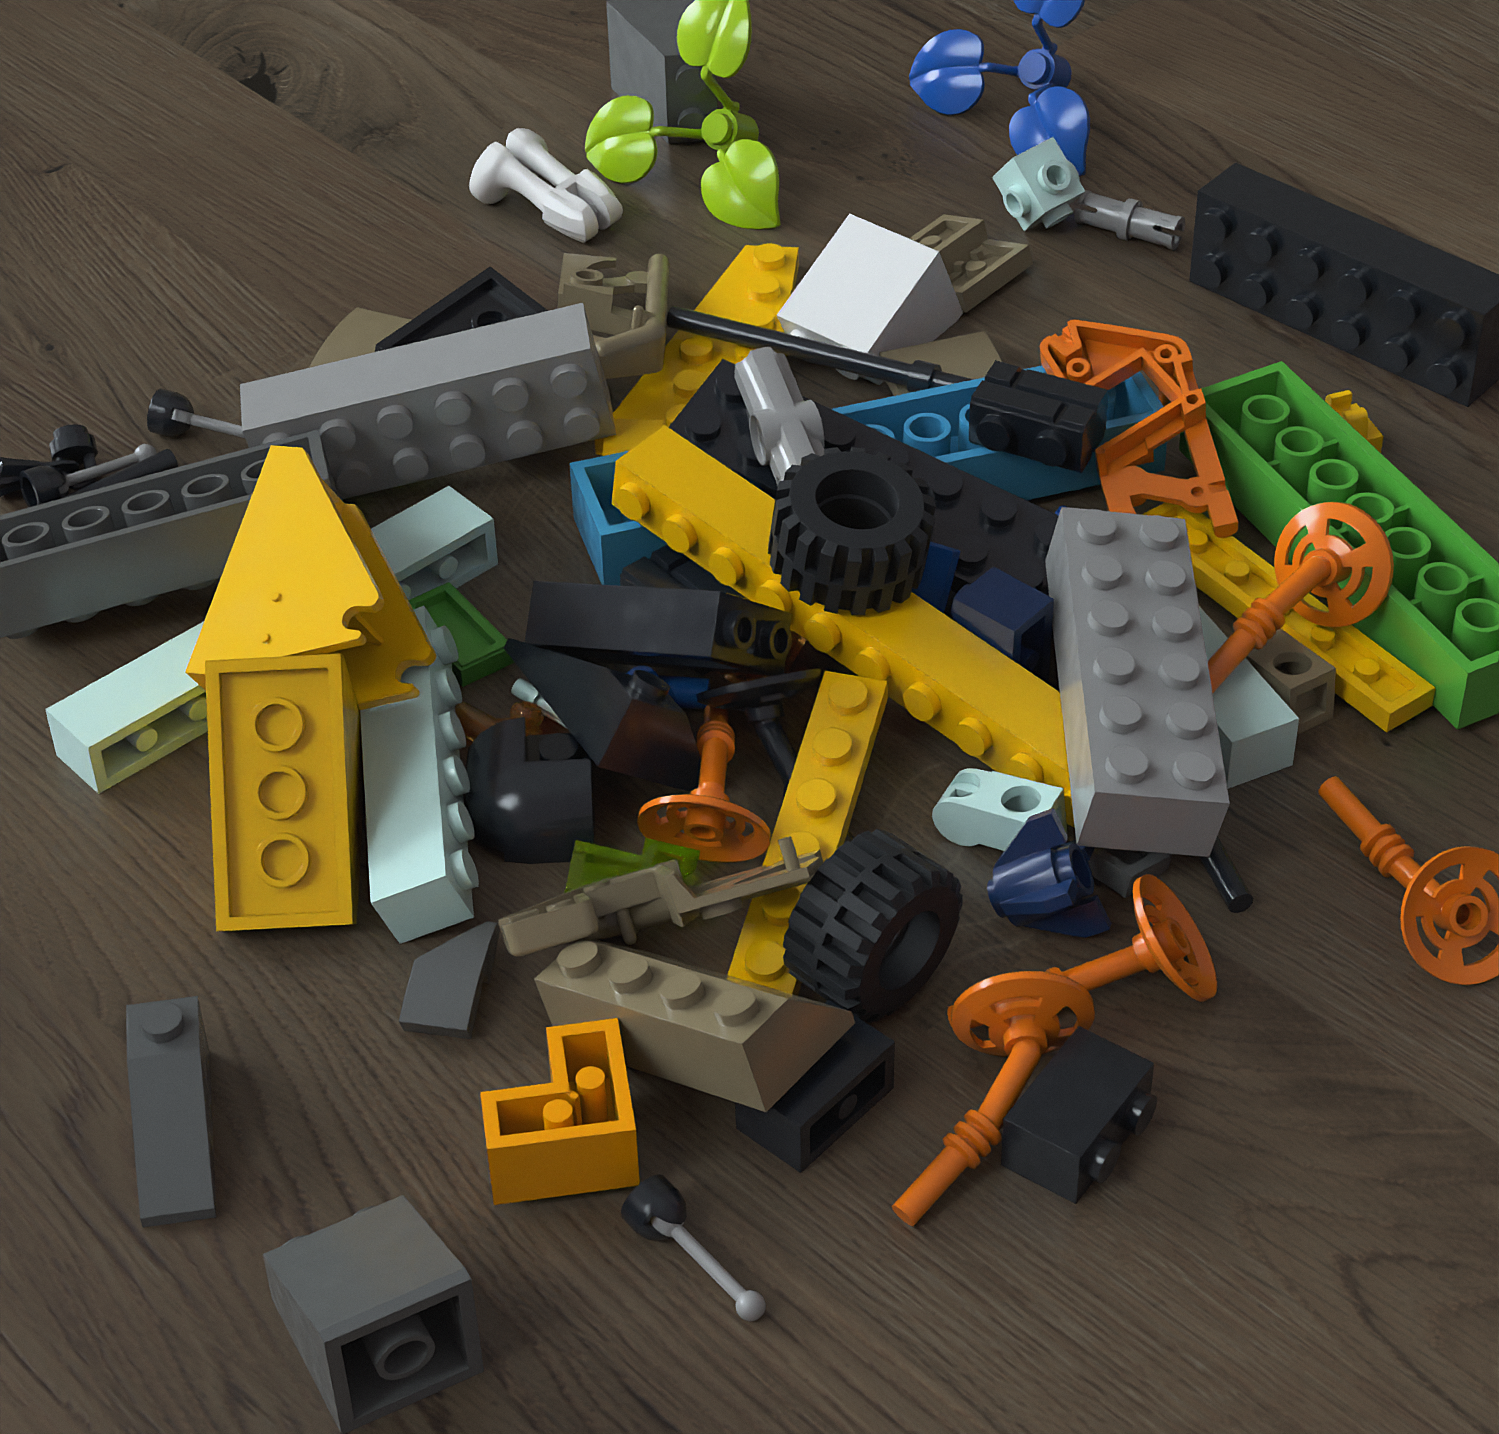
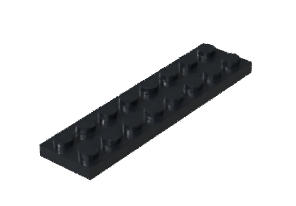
(970, 513)

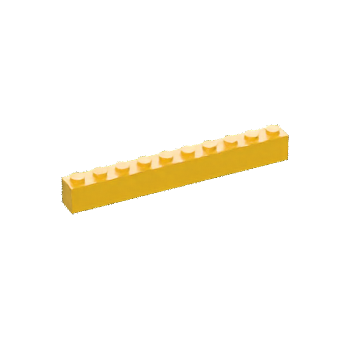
(928, 659)

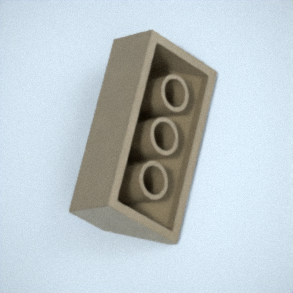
(693, 1021)

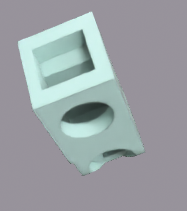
(992, 807)

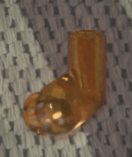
(475, 720)

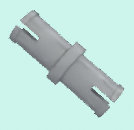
(1129, 219)

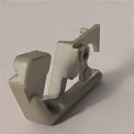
(639, 333)
(645, 900)

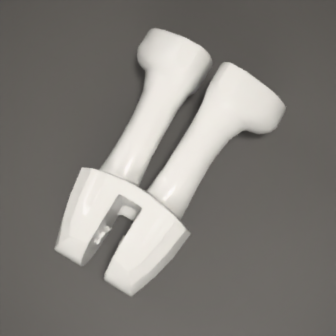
(574, 207)

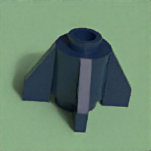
(1044, 882)

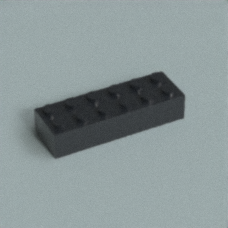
(1348, 282)

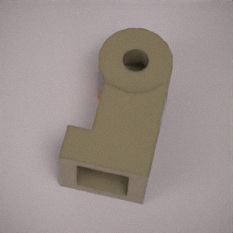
(1298, 678)

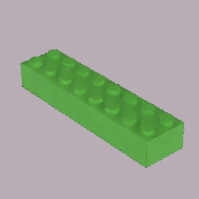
(1295, 451)

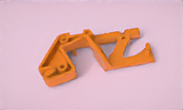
(1109, 355)

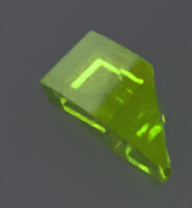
(596, 862)

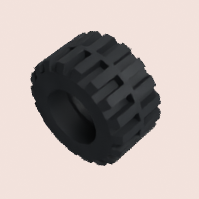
(851, 530)
(872, 925)

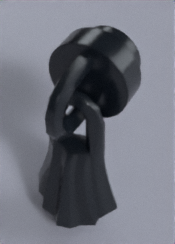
(68, 450)

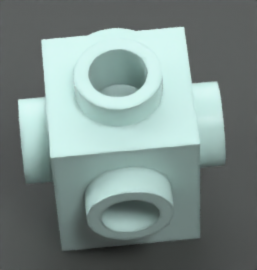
(1039, 185)

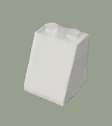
(872, 293)

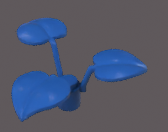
(952, 82)

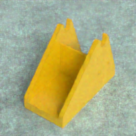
(312, 584)
(284, 791)

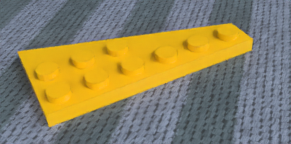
(747, 292)

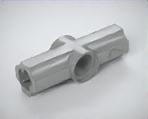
(780, 420)

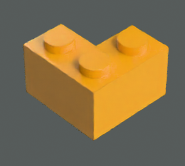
(569, 1131)

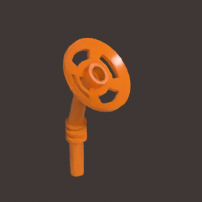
(1317, 574)
(708, 805)
(1448, 904)
(1153, 949)
(1016, 1031)

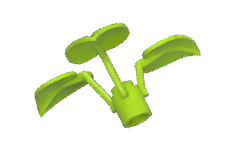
(746, 180)

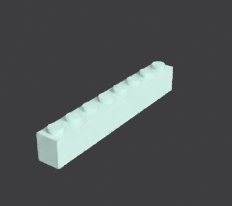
(157, 707)

